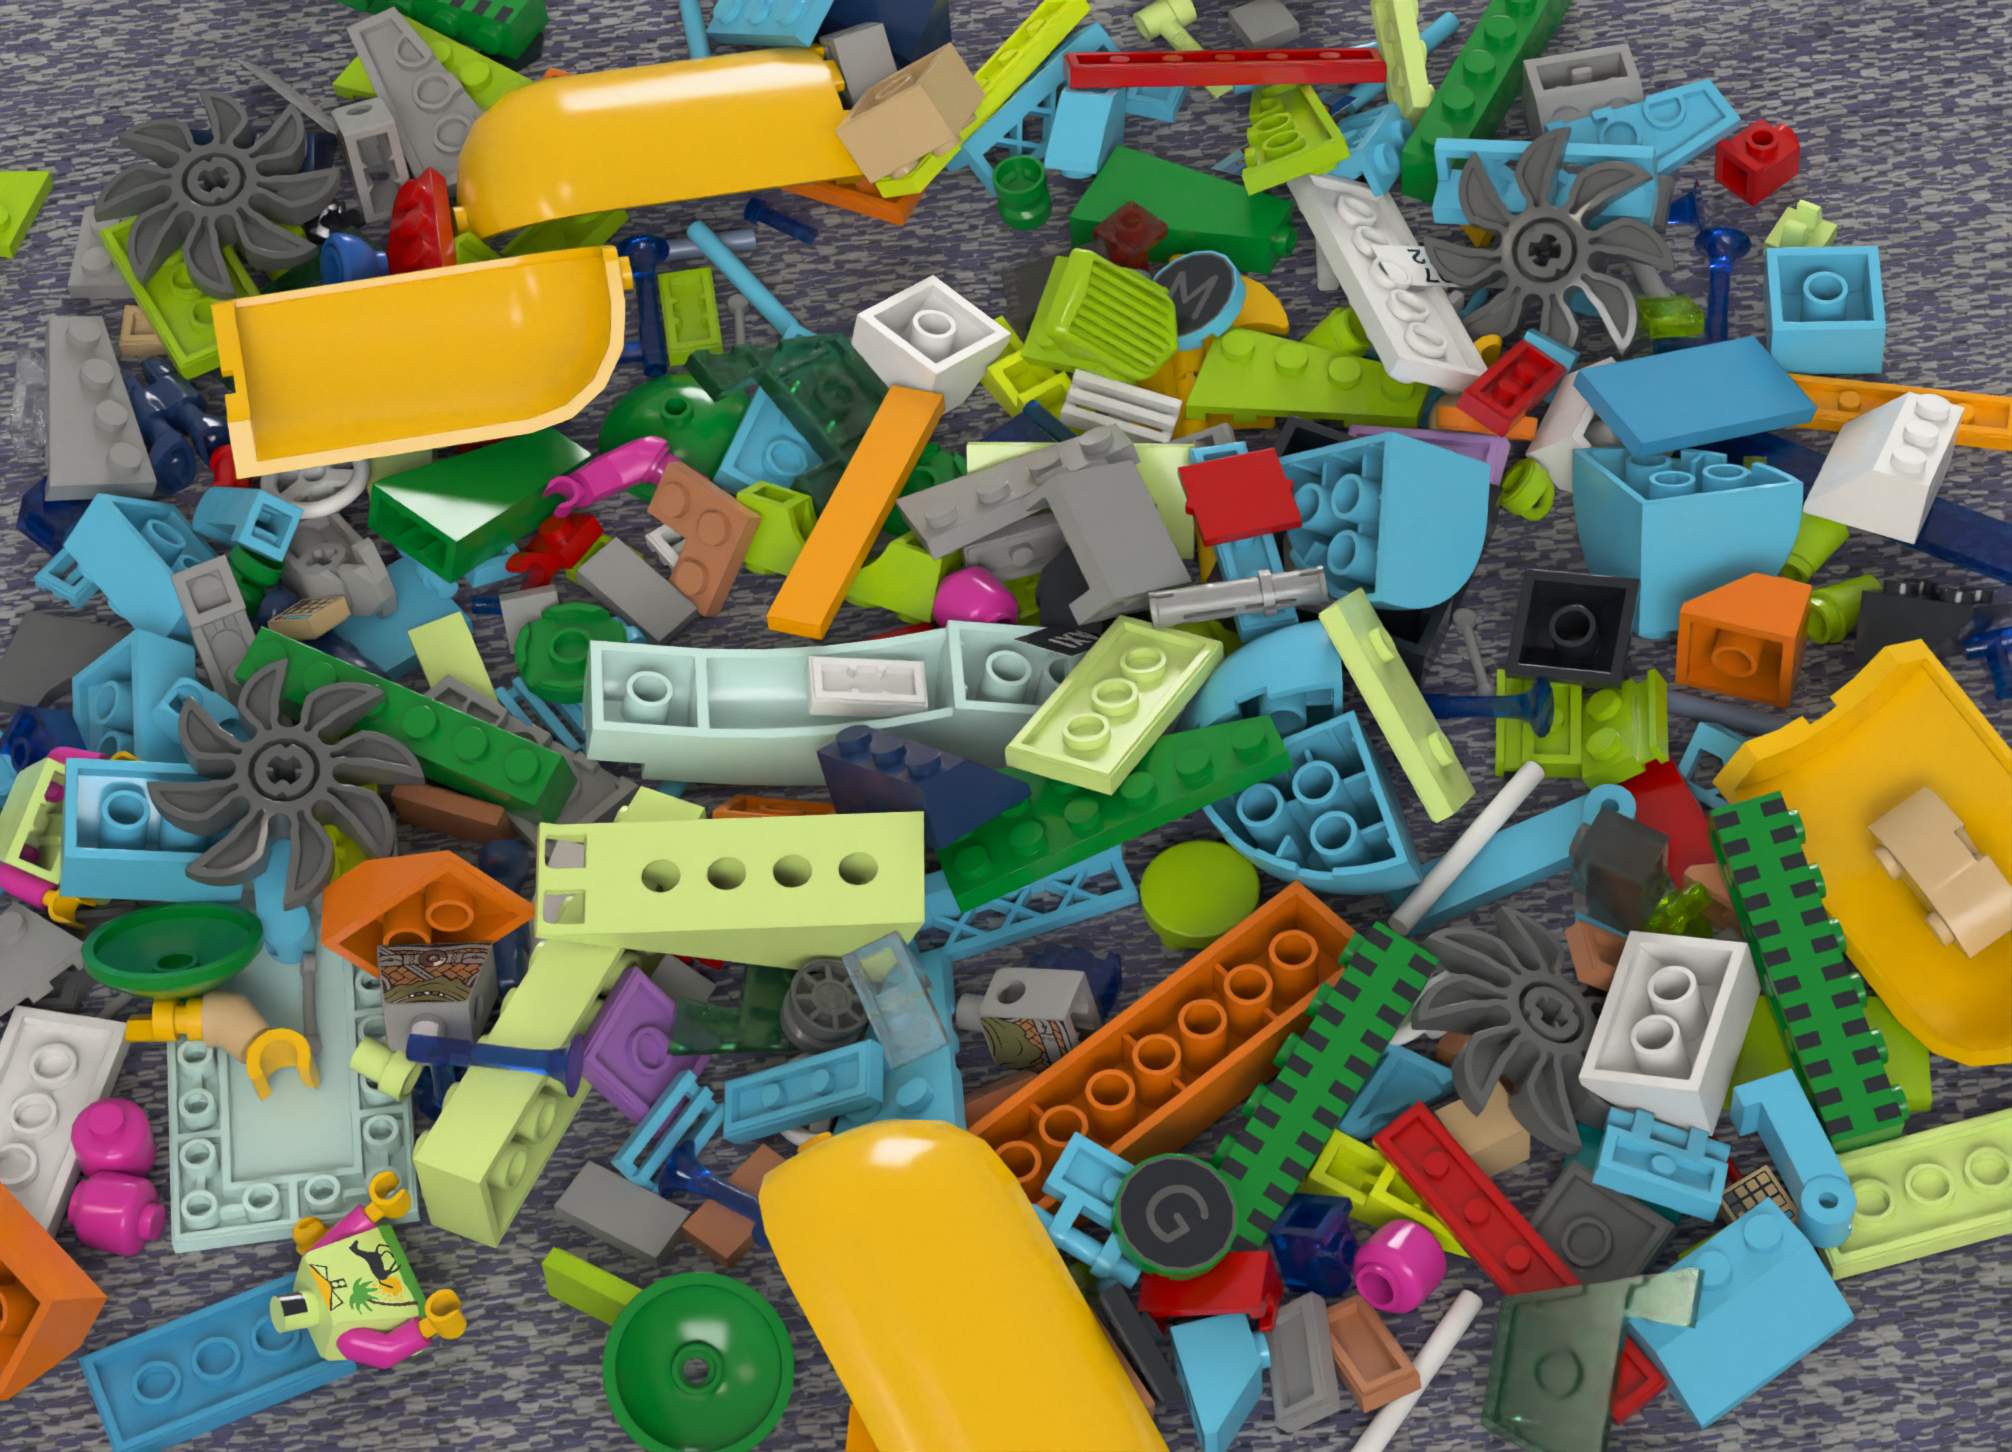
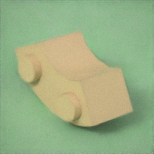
(1938, 861)

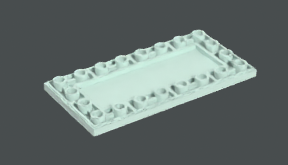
(260, 1167)

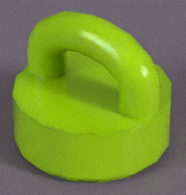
(1524, 486)

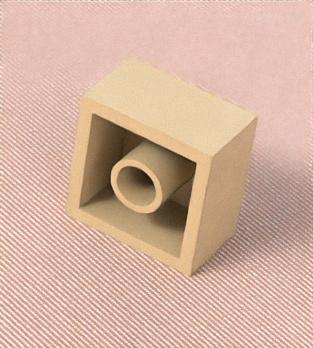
(911, 115)

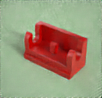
(1234, 1286)

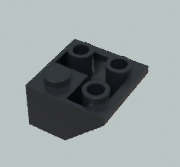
(1917, 611)

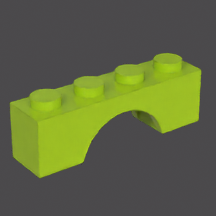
(898, 580)

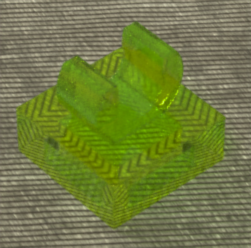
(1680, 911)

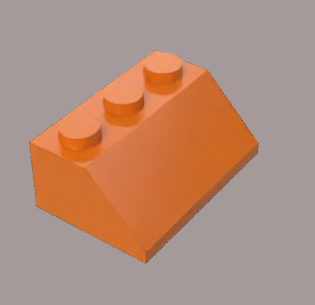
(43, 1299)

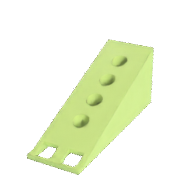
(741, 886)

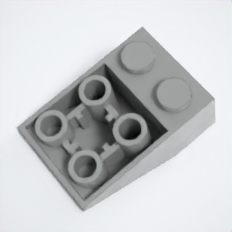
(1578, 83)

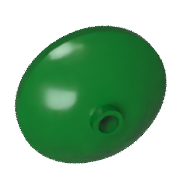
(681, 414)
(173, 949)
(707, 1320)

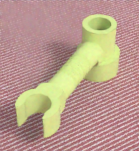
(1168, 20)
(387, 1068)

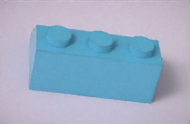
(131, 552)
(122, 688)
(119, 841)
(1758, 1314)

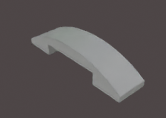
(217, 623)

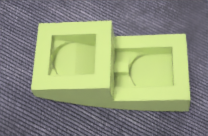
(448, 649)

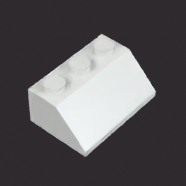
(1888, 466)
(1673, 1027)

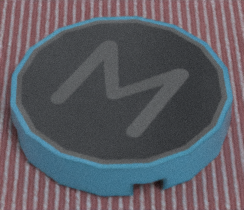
(1205, 295)

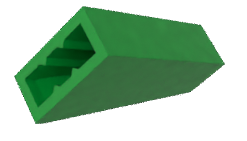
(1196, 206)
(473, 503)

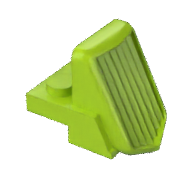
(1102, 321)

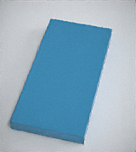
(1694, 396)
(203, 1371)

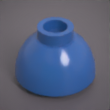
(350, 259)

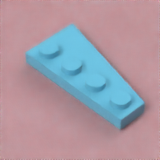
(766, 443)

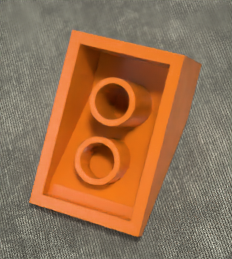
(416, 902)

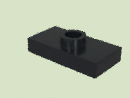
(1135, 1336)

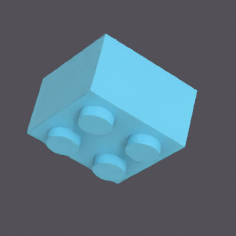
(1824, 309)

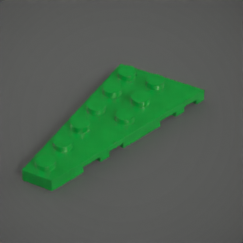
(1073, 823)

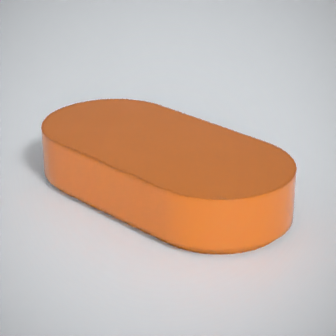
(1456, 420)

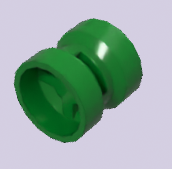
(1022, 192)
(253, 575)

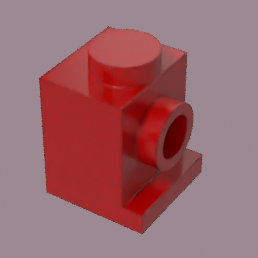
(1764, 153)

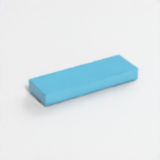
(803, 1091)

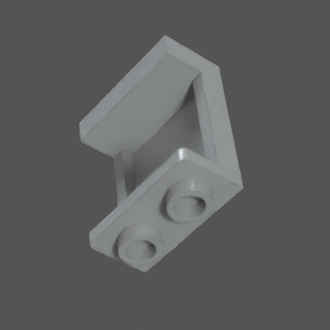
(1112, 537)

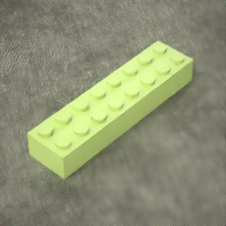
(506, 1123)

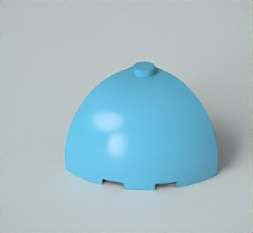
(1389, 518)
(1681, 524)
(1283, 674)
(1327, 818)

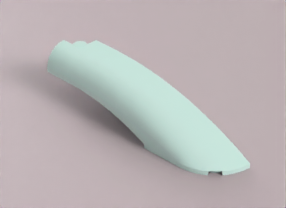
(747, 710)

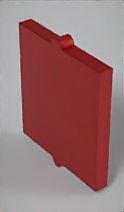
(1239, 497)

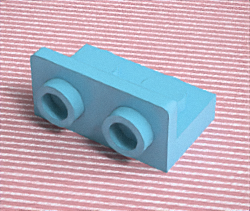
(1374, 146)

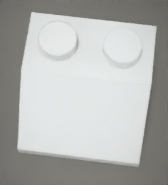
(929, 341)
(1569, 426)

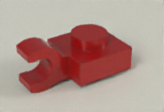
(556, 546)

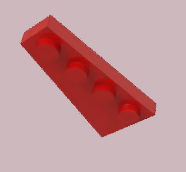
(421, 226)

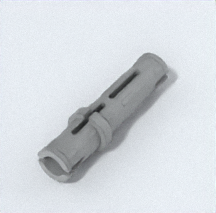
(1238, 597)

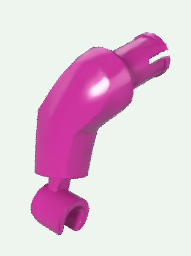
(612, 473)

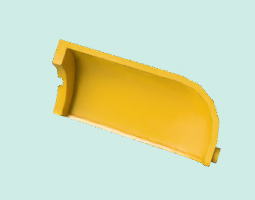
(652, 138)
(419, 357)
(1886, 739)
(945, 1297)

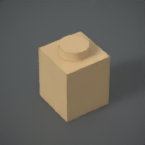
(1492, 1138)

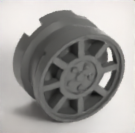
(822, 1008)

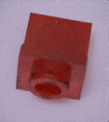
(1130, 235)

